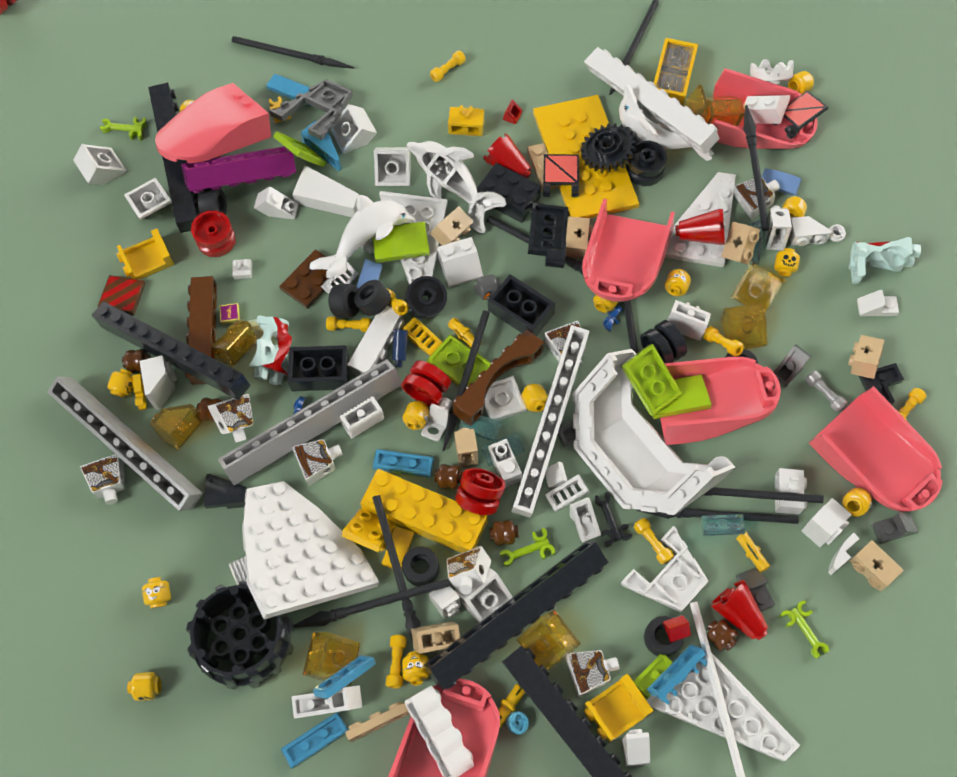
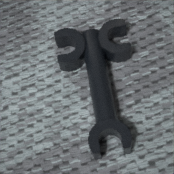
(613, 533)

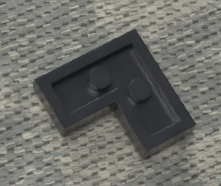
(884, 377)

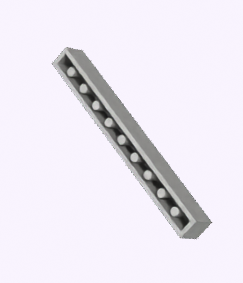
(308, 422)
(125, 443)

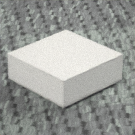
(555, 475)

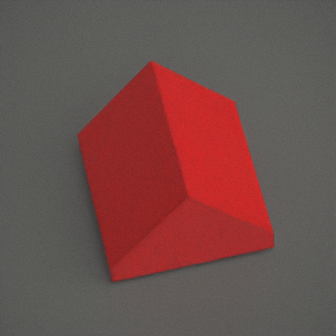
(512, 112)
(677, 628)

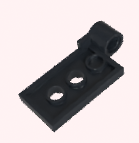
(552, 245)

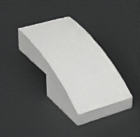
(841, 555)

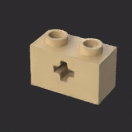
(452, 226)
(577, 236)
(740, 243)
(866, 357)
(466, 447)
(886, 570)
(434, 636)

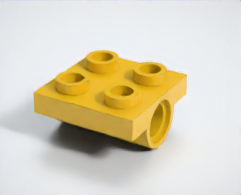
(366, 530)

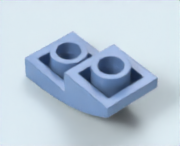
(788, 183)
(370, 271)

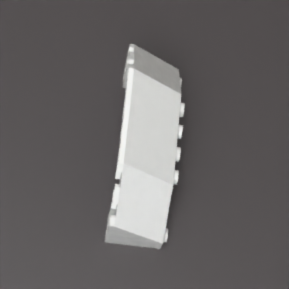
(628, 450)

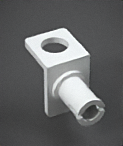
(437, 419)

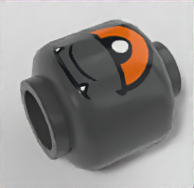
(486, 286)

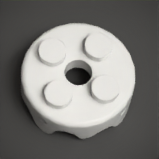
(774, 75)

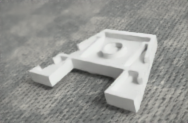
(676, 582)

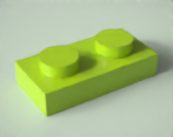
(651, 673)

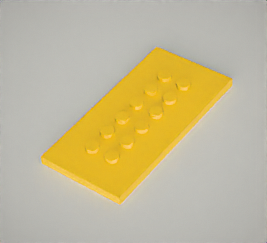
(562, 132)

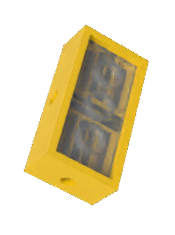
(675, 68)

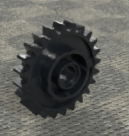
(608, 148)

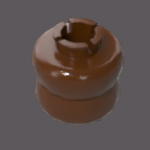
(132, 359)
(204, 412)
(448, 476)
(504, 532)
(722, 635)

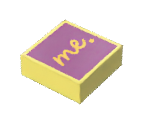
(229, 313)

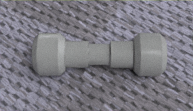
(837, 403)

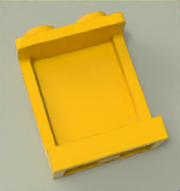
(145, 257)
(617, 709)

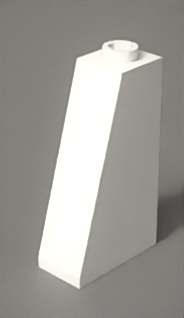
(324, 194)

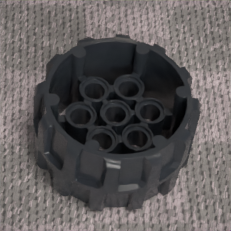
(209, 617)

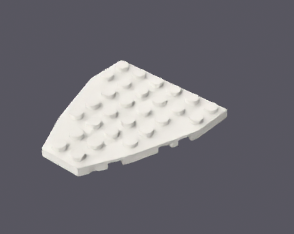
(297, 553)

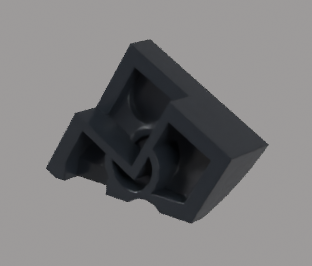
(223, 493)

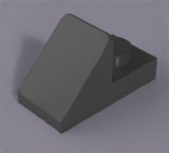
(791, 365)
(894, 528)
(757, 586)

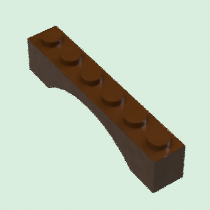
(523, 351)

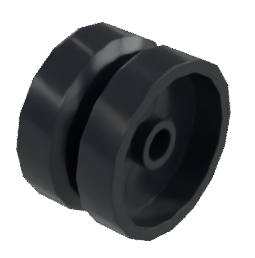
(647, 164)
(428, 287)
(666, 340)

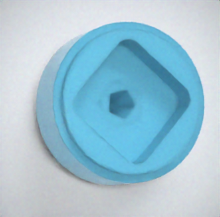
(517, 722)

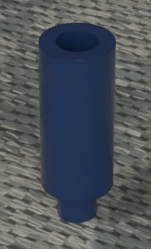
(399, 347)

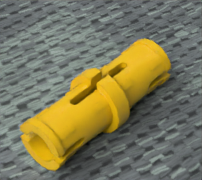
(464, 333)
(761, 564)
(509, 704)

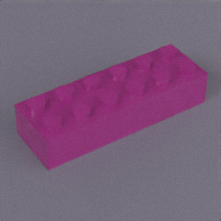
(238, 168)

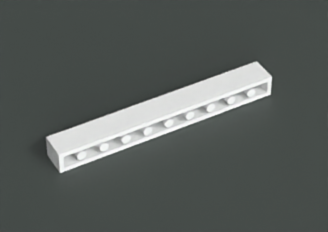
(653, 101)
(550, 422)

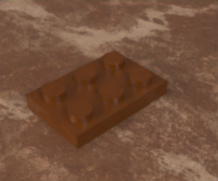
(305, 284)

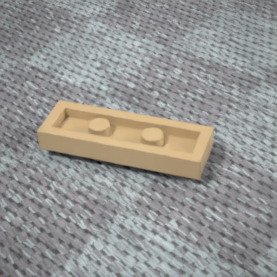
(536, 156)
(376, 721)

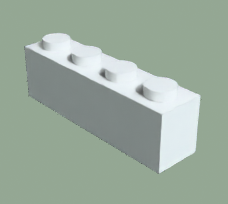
(375, 341)

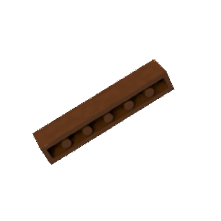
(202, 318)

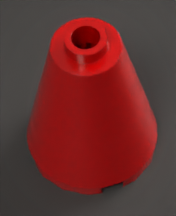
(508, 155)
(703, 228)
(741, 610)

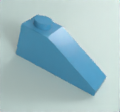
(322, 147)

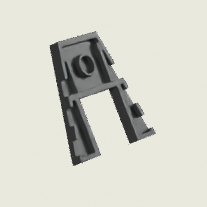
(325, 96)

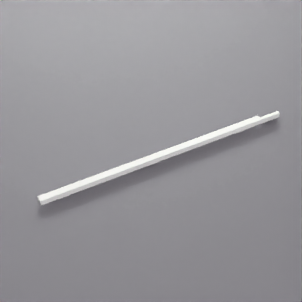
(717, 690)

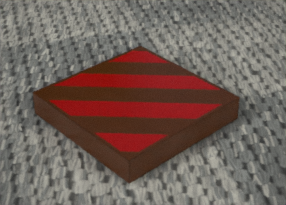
(122, 293)

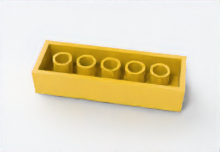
(425, 512)

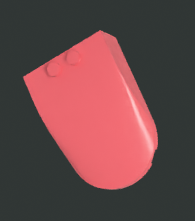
(213, 126)
(768, 135)
(624, 255)
(738, 393)
(881, 453)
(476, 719)

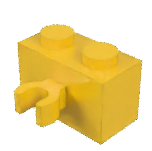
(466, 121)

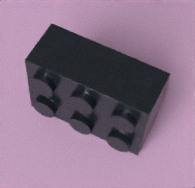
(517, 190)
(521, 306)
(318, 368)

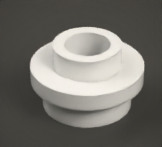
(838, 229)

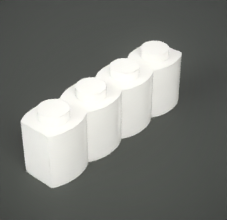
(439, 733)

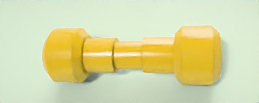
(437, 74)
(399, 306)
(334, 323)
(733, 347)
(916, 397)
(664, 554)
(394, 679)

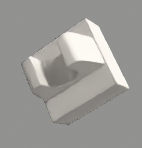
(242, 269)

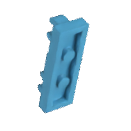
(677, 673)

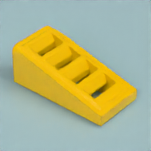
(415, 323)

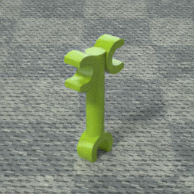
(136, 129)
(541, 544)
(797, 615)

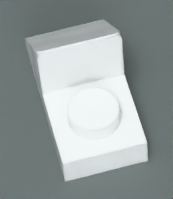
(877, 305)
(585, 520)

